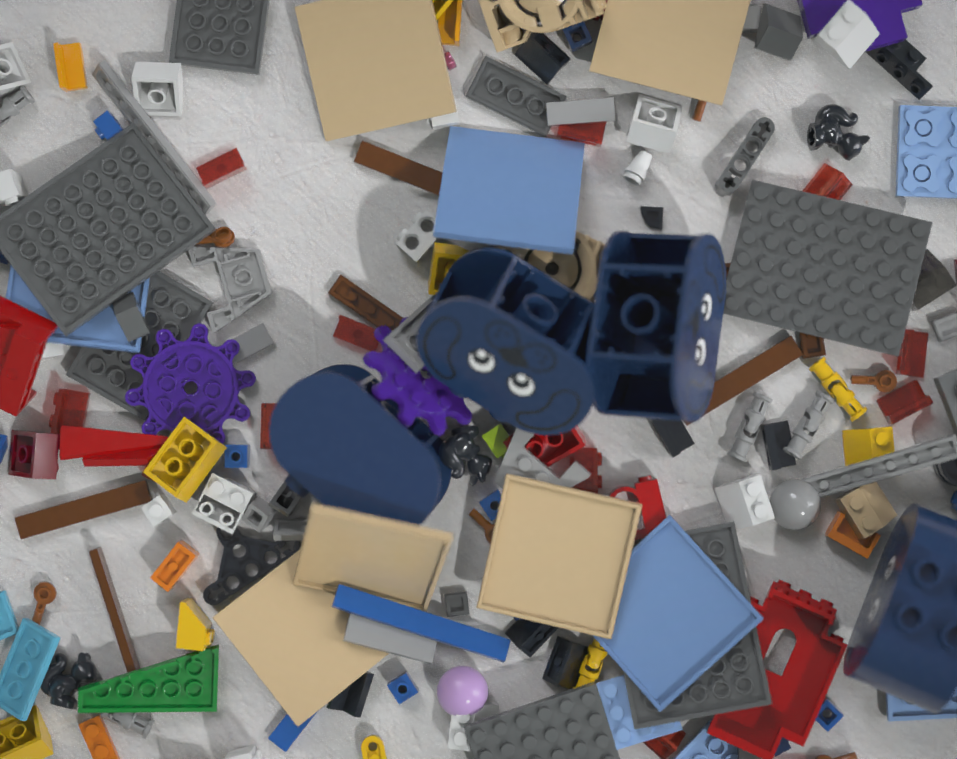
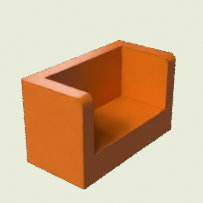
(841, 532)
(175, 565)

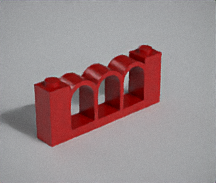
(649, 495)

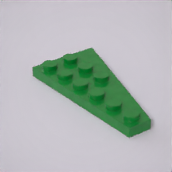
(173, 685)

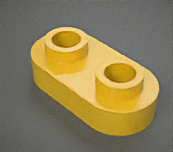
(378, 753)

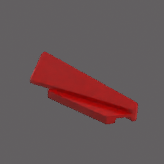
(108, 447)

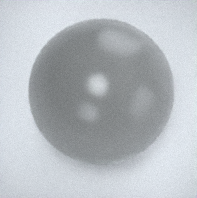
(795, 504)

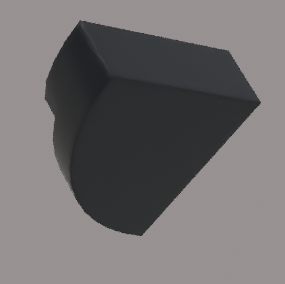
(652, 216)

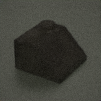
(932, 281)

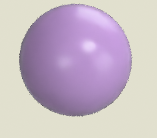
(462, 691)

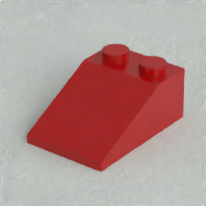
(555, 447)

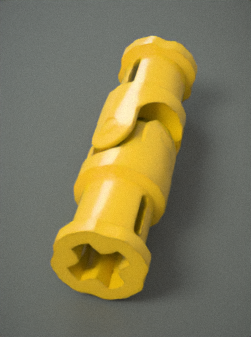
(838, 390)
(595, 661)

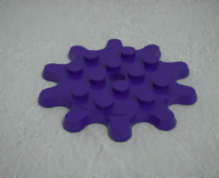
(185, 362)
(412, 391)

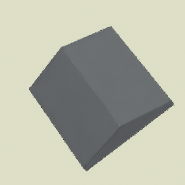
(778, 32)

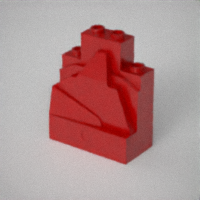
(21, 350)

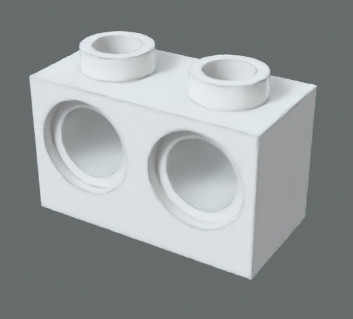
(425, 240)

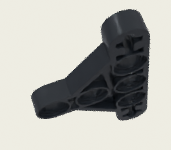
(236, 566)

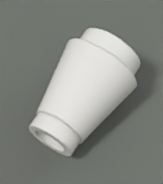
(638, 168)

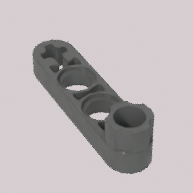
(743, 154)

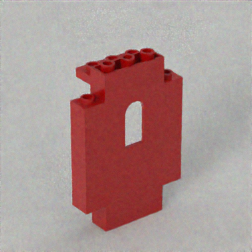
(804, 681)

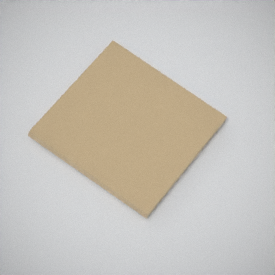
(671, 44)
(374, 63)
(371, 556)
(559, 556)
(295, 641)

